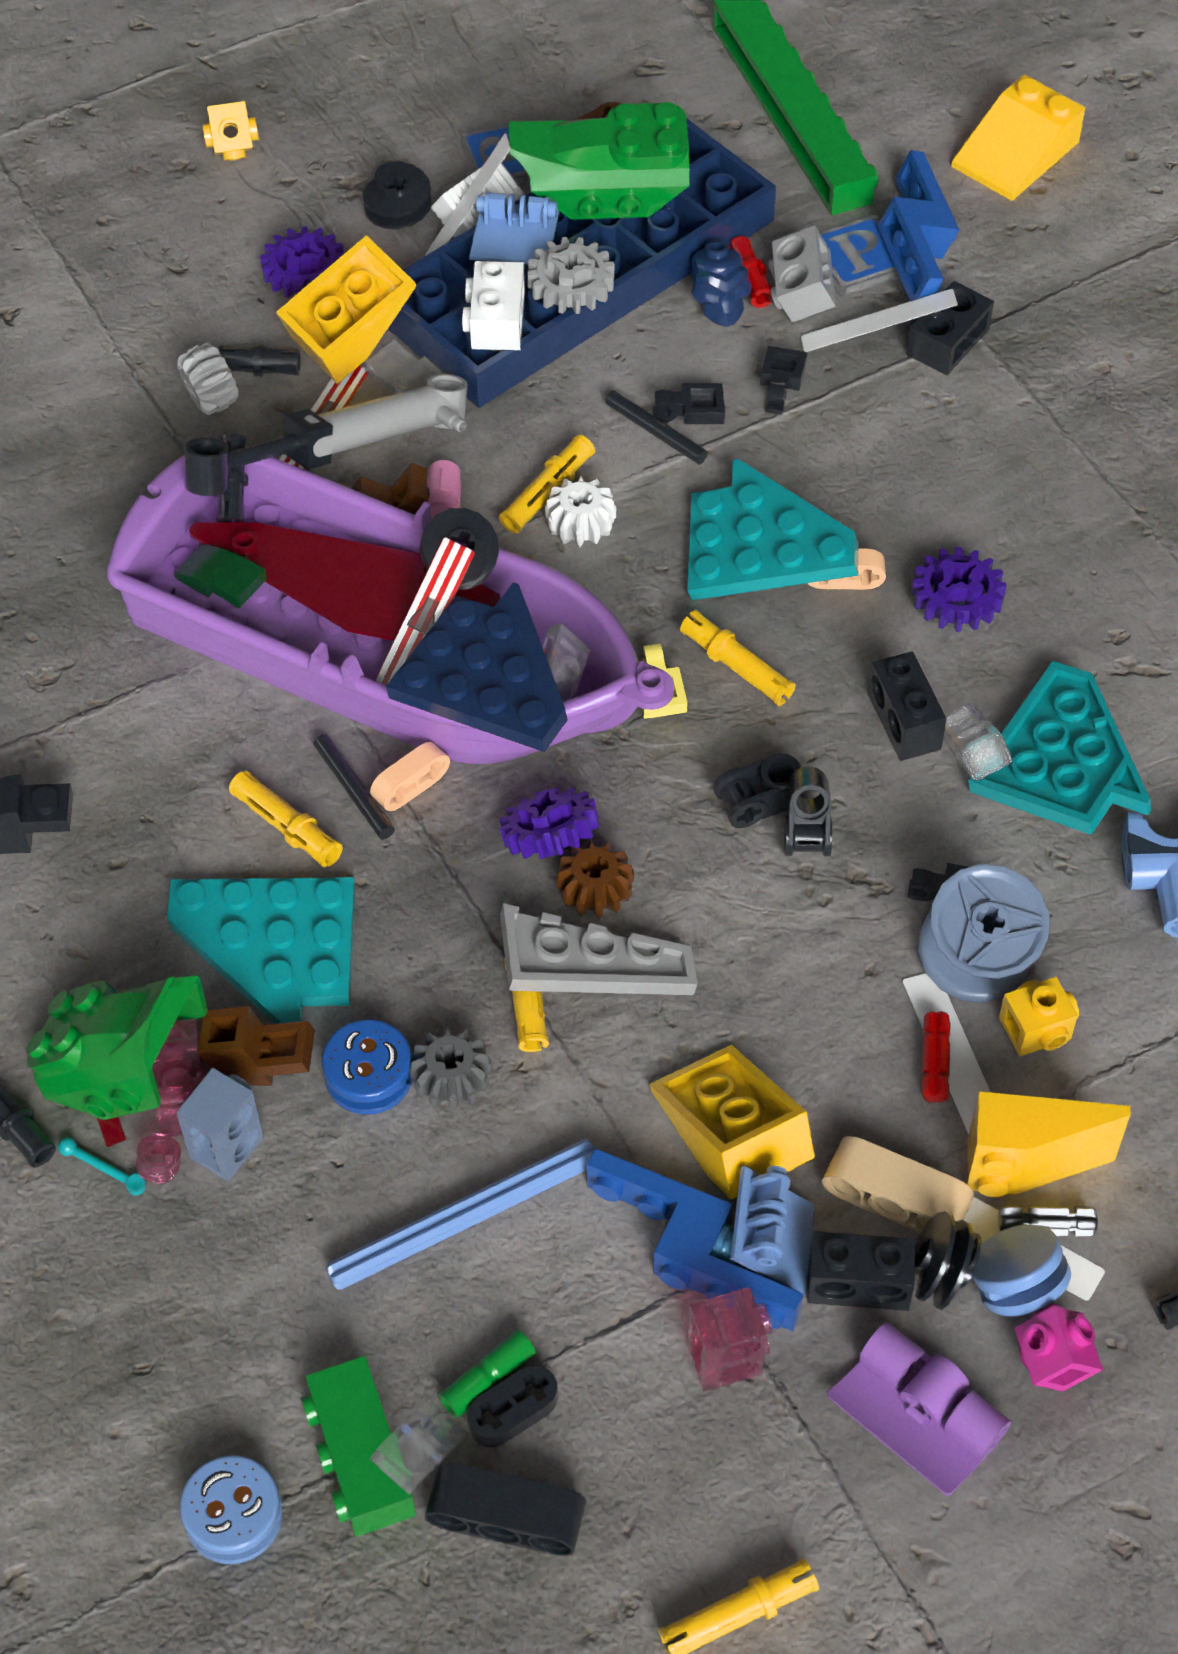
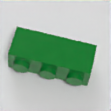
(353, 1427)

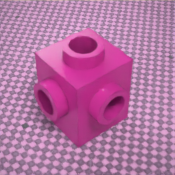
(1058, 1348)

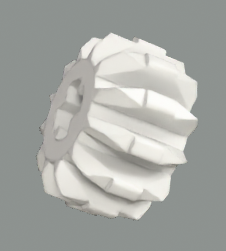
(580, 511)

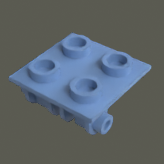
(512, 230)
(773, 1228)

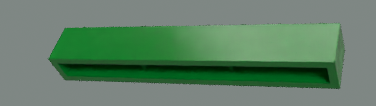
(795, 104)

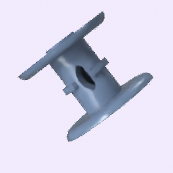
(983, 933)

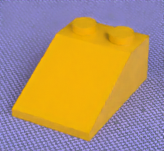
(1020, 137)
(347, 308)
(734, 1118)
(1038, 1140)

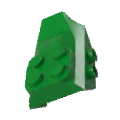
(608, 164)
(104, 1043)

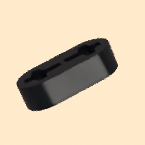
(519, 1415)

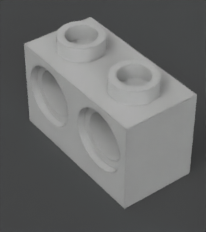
(802, 274)

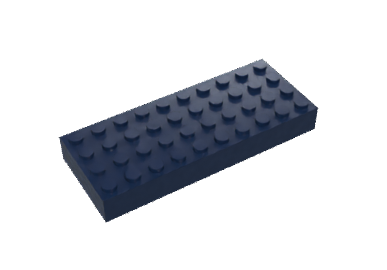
(648, 255)

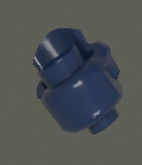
(720, 282)

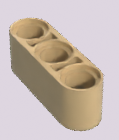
(893, 1185)

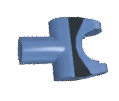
(1151, 863)

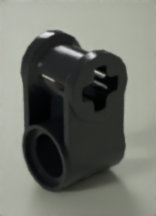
(756, 789)
(808, 820)

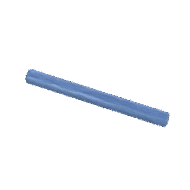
(459, 1215)

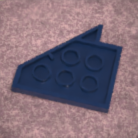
(485, 672)

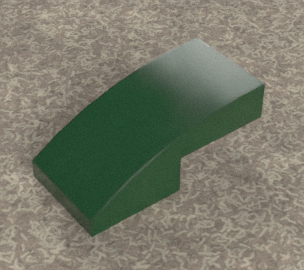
(221, 573)

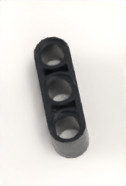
(505, 1509)

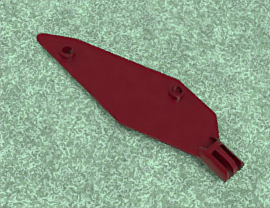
(343, 580)

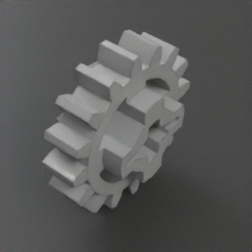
(571, 275)

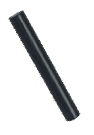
(656, 427)
(353, 786)

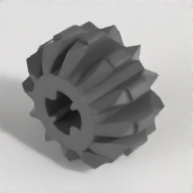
(459, 1052)

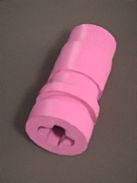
(444, 486)

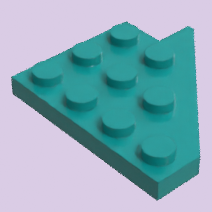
(762, 539)
(1065, 755)
(272, 937)

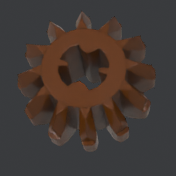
(595, 879)

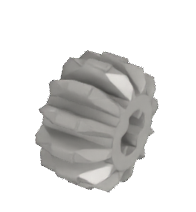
(207, 378)

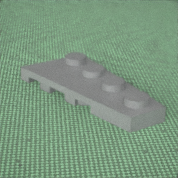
(571, 958)

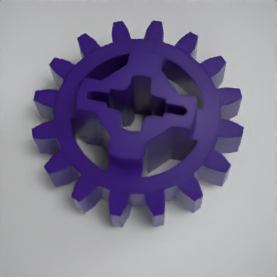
(300, 256)
(958, 589)
(549, 823)

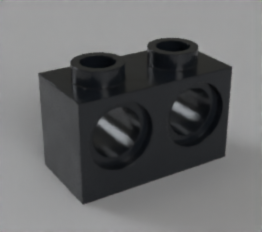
(949, 334)
(906, 705)
(861, 1271)

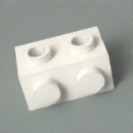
(496, 305)

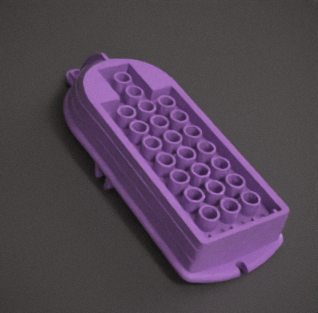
(336, 668)

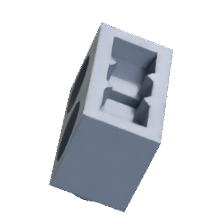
(220, 1123)

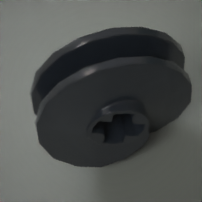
(397, 196)
(469, 528)
(946, 1257)

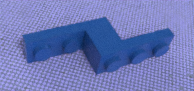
(918, 227)
(689, 1239)

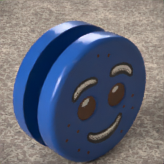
(367, 1066)

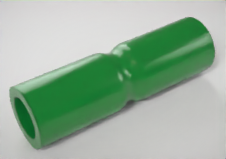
(492, 1369)

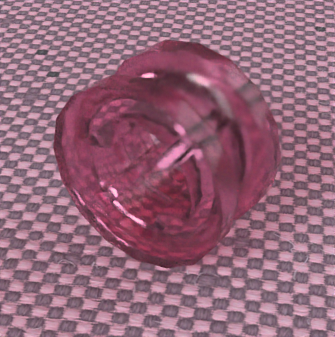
(158, 1172)

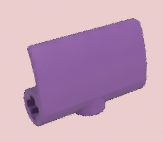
(920, 1409)

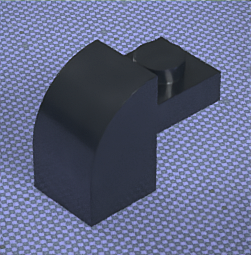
(31, 810)

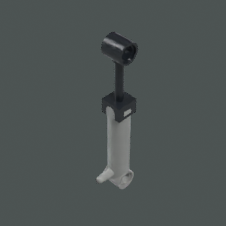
(314, 438)

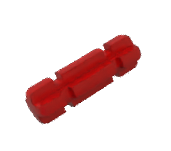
(936, 1057)

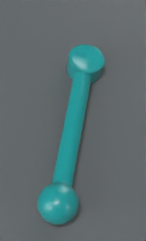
(134, 1183)

